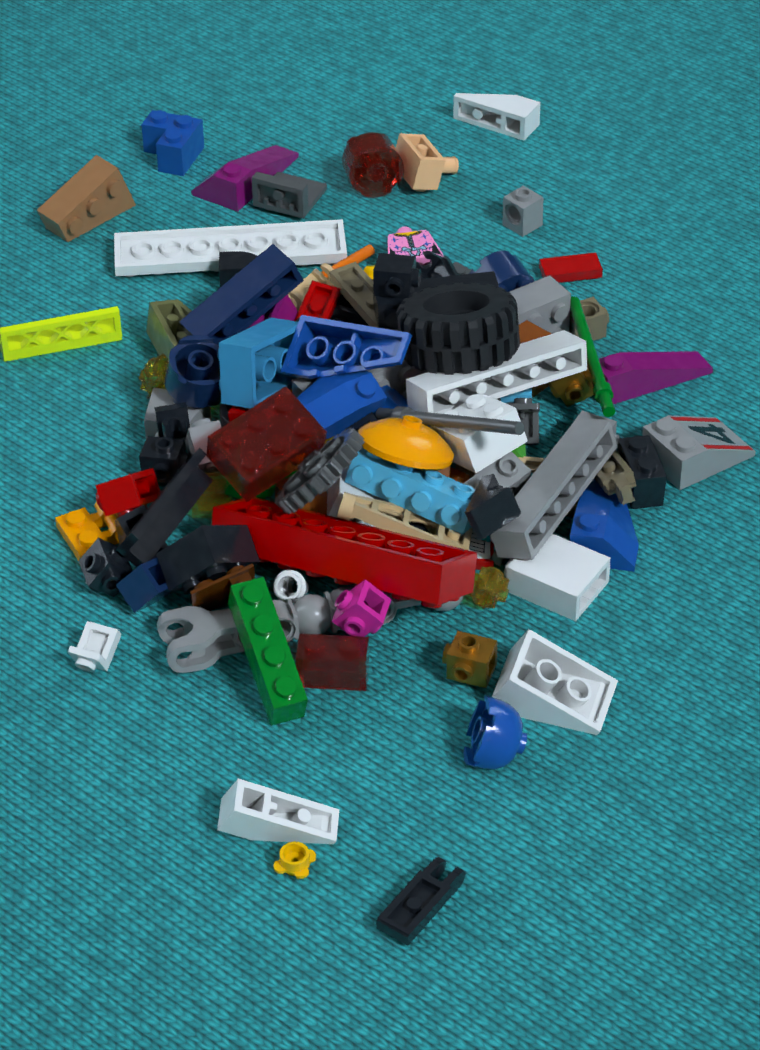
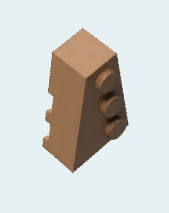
(86, 200)

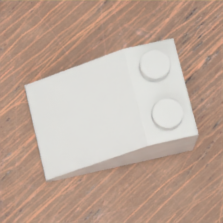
(554, 686)

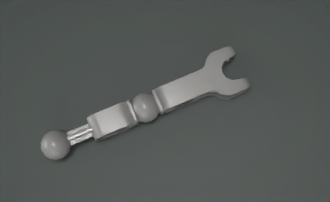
(214, 633)

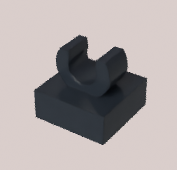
(172, 420)

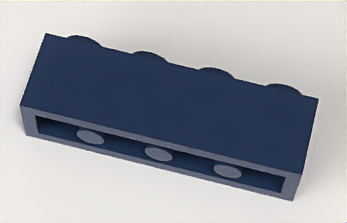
(244, 297)

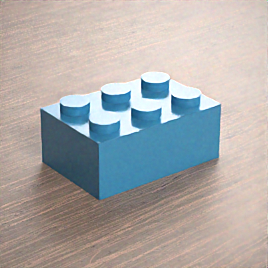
(254, 361)

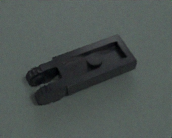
(419, 901)

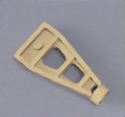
(385, 516)

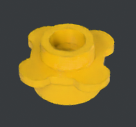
(295, 860)

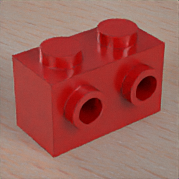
(127, 492)

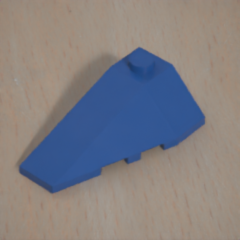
(338, 347)

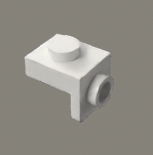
(95, 647)

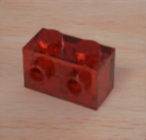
(333, 661)

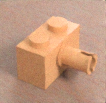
(423, 162)

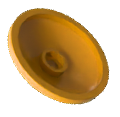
(407, 443)

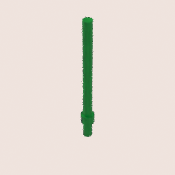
(601, 389)

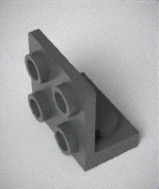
(286, 193)

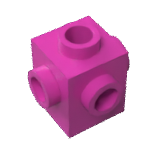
(361, 609)

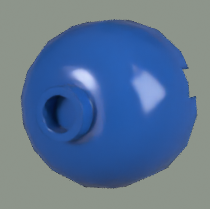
(494, 735)

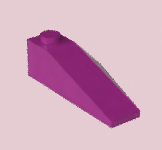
(232, 182)
(646, 372)

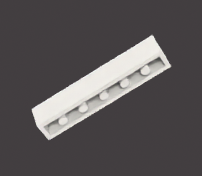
(531, 366)

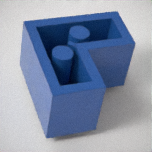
(174, 140)

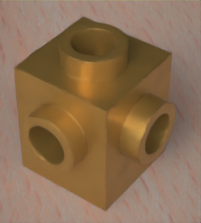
(573, 387)
(470, 659)

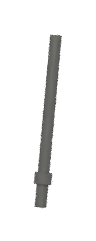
(455, 421)

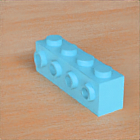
(414, 489)

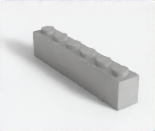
(555, 488)

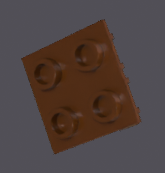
(215, 593)

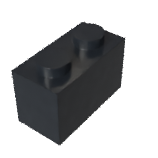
(647, 470)

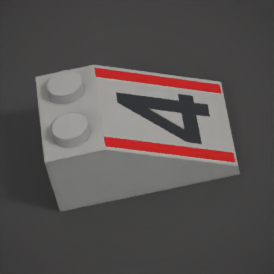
(695, 447)

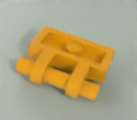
(82, 529)

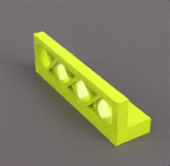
(60, 333)

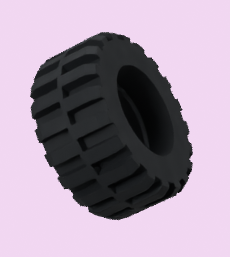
(459, 328)

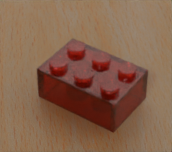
(265, 443)

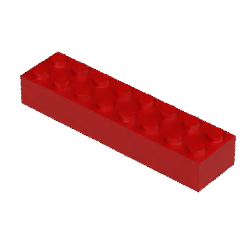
(354, 552)

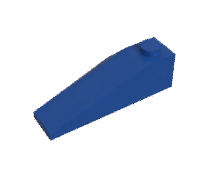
(342, 400)
(605, 527)

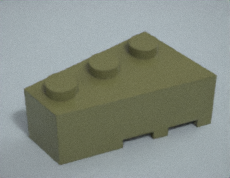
(164, 324)

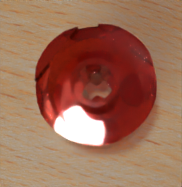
(372, 164)

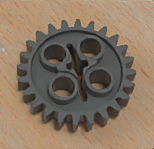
(319, 471)

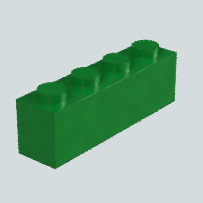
(267, 651)

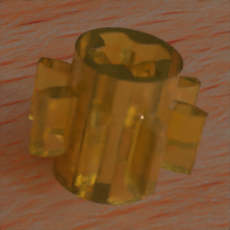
(489, 587)

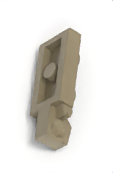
(617, 478)

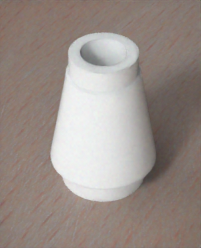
(284, 582)

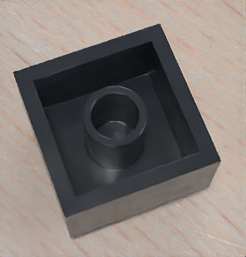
(206, 555)

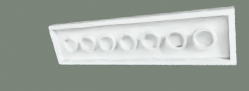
(199, 248)

